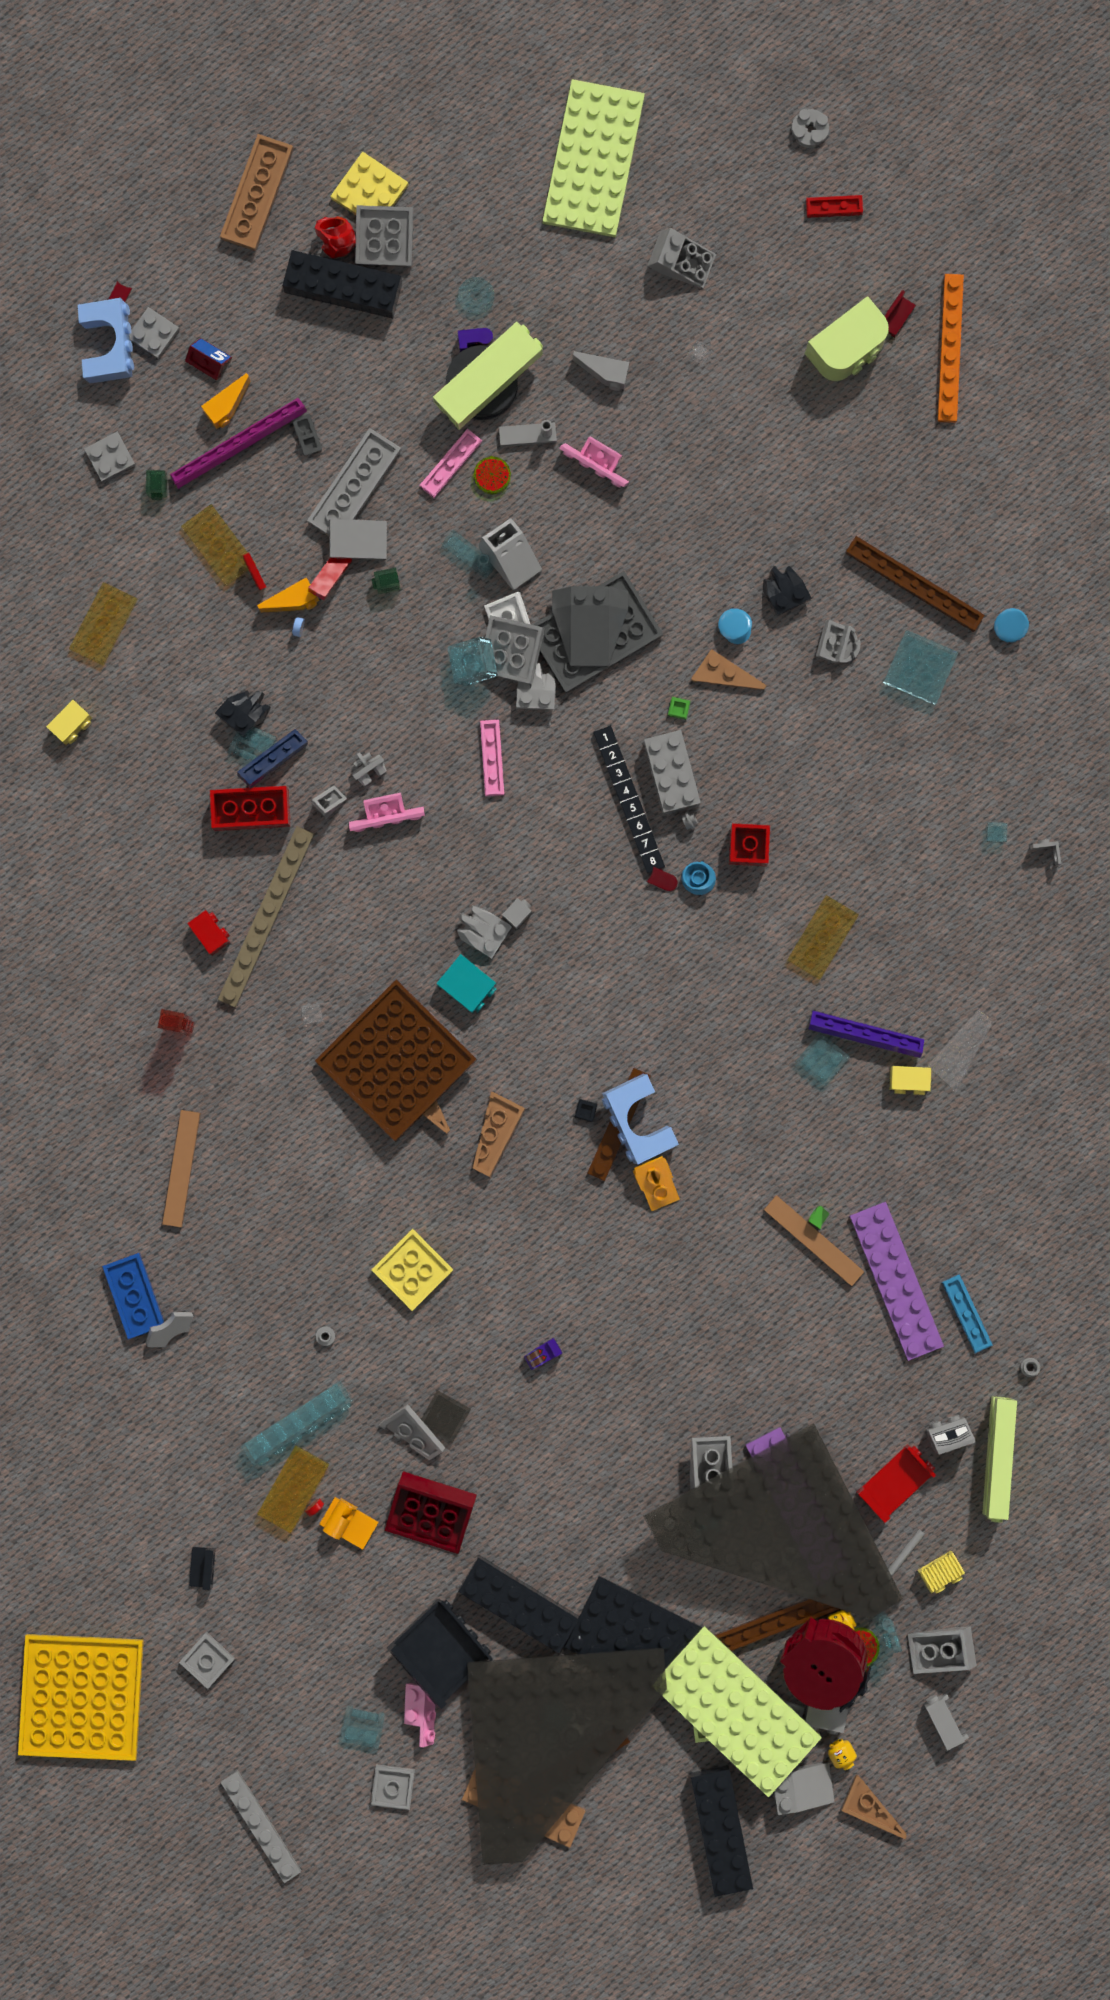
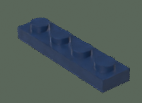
(272, 758)

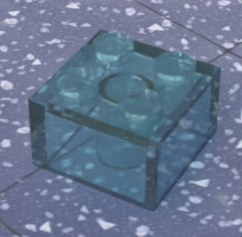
(472, 661)

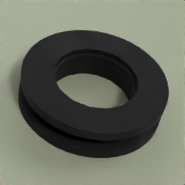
(500, 403)

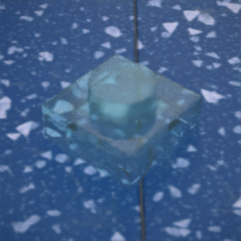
(996, 832)

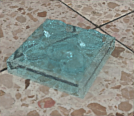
(822, 1059)

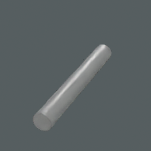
(905, 1552)

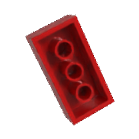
(250, 808)

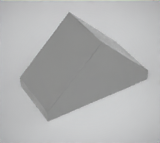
(328, 801)

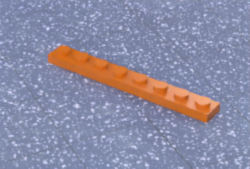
(950, 348)

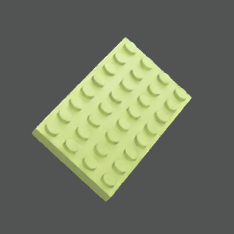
(593, 158)
(737, 1712)

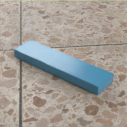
(967, 1313)

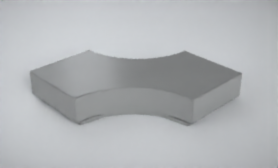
(176, 1324)

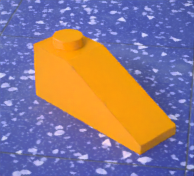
(224, 404)
(291, 599)

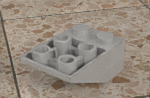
(681, 258)
(510, 554)

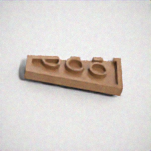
(498, 1128)

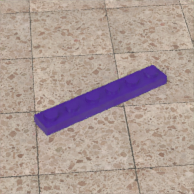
(866, 1034)

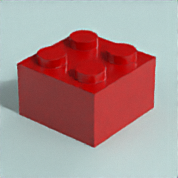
(749, 844)

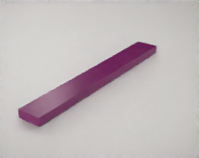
(238, 443)

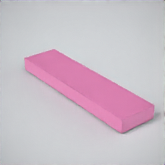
(450, 463)
(492, 758)

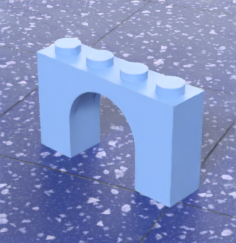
(118, 362)
(619, 1101)

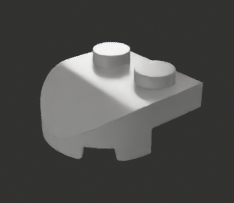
(838, 643)

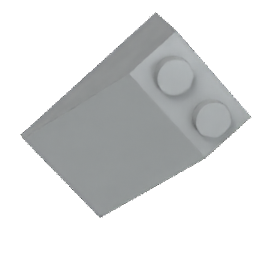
(709, 1458)
(942, 1650)
(804, 1789)

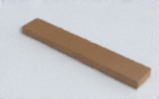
(181, 1168)
(813, 1240)

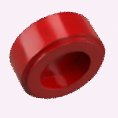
(314, 1507)

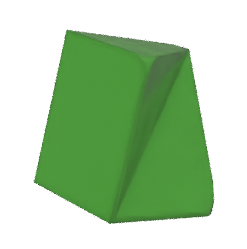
(818, 1217)

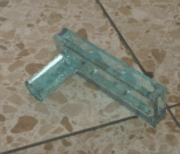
(468, 554)

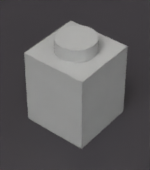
(517, 913)

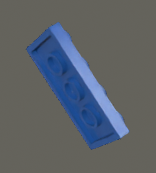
(133, 1295)

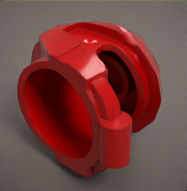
(337, 240)

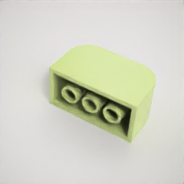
(849, 342)

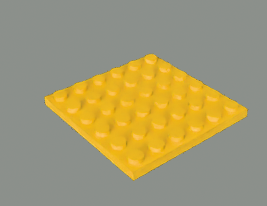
(80, 1697)

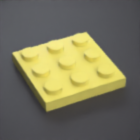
(368, 185)
(412, 1269)

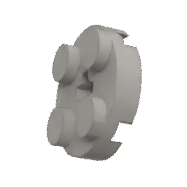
(804, 119)

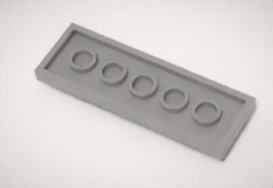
(355, 481)

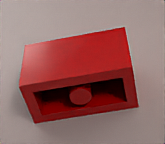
(208, 932)

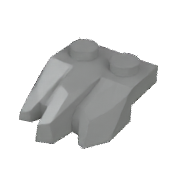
(539, 694)
(483, 931)

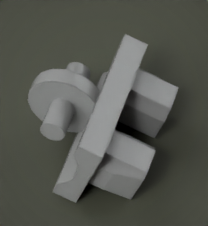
(361, 773)

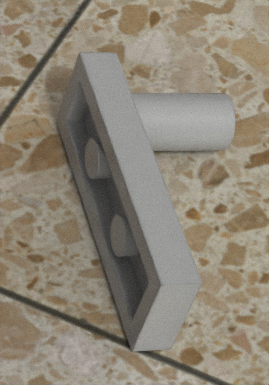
(528, 434)

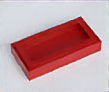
(253, 571)

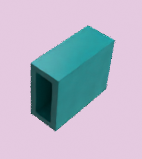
(467, 984)

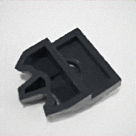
(785, 590)
(243, 712)

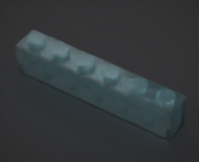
(296, 1423)

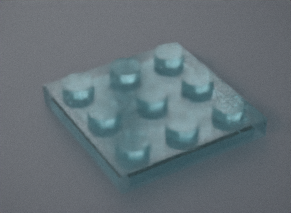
(920, 667)

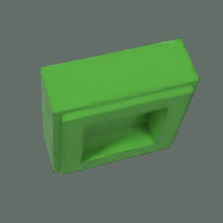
(679, 708)

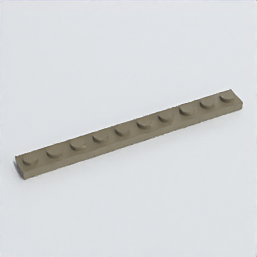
(266, 916)

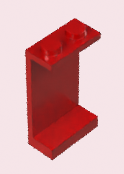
(896, 1482)

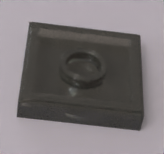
(445, 1416)

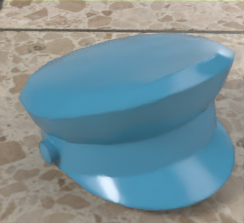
(1011, 625)
(735, 626)
(698, 878)

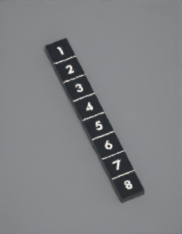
(628, 799)

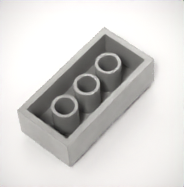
(671, 772)

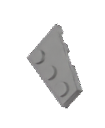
(411, 1428)

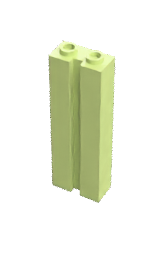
(488, 375)
(999, 1458)

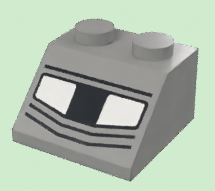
(950, 1434)

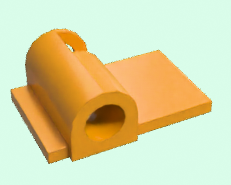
(656, 1182)
(346, 1521)

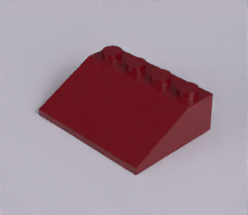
(430, 1512)

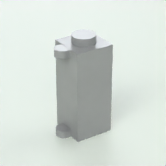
(944, 1721)

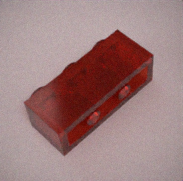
(175, 1022)

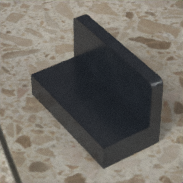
(202, 1567)

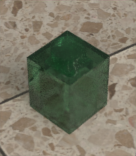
(156, 484)
(386, 581)

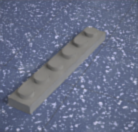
(261, 1826)

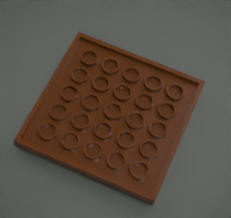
(395, 1060)

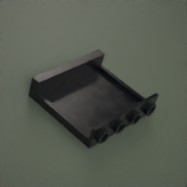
(437, 1651)

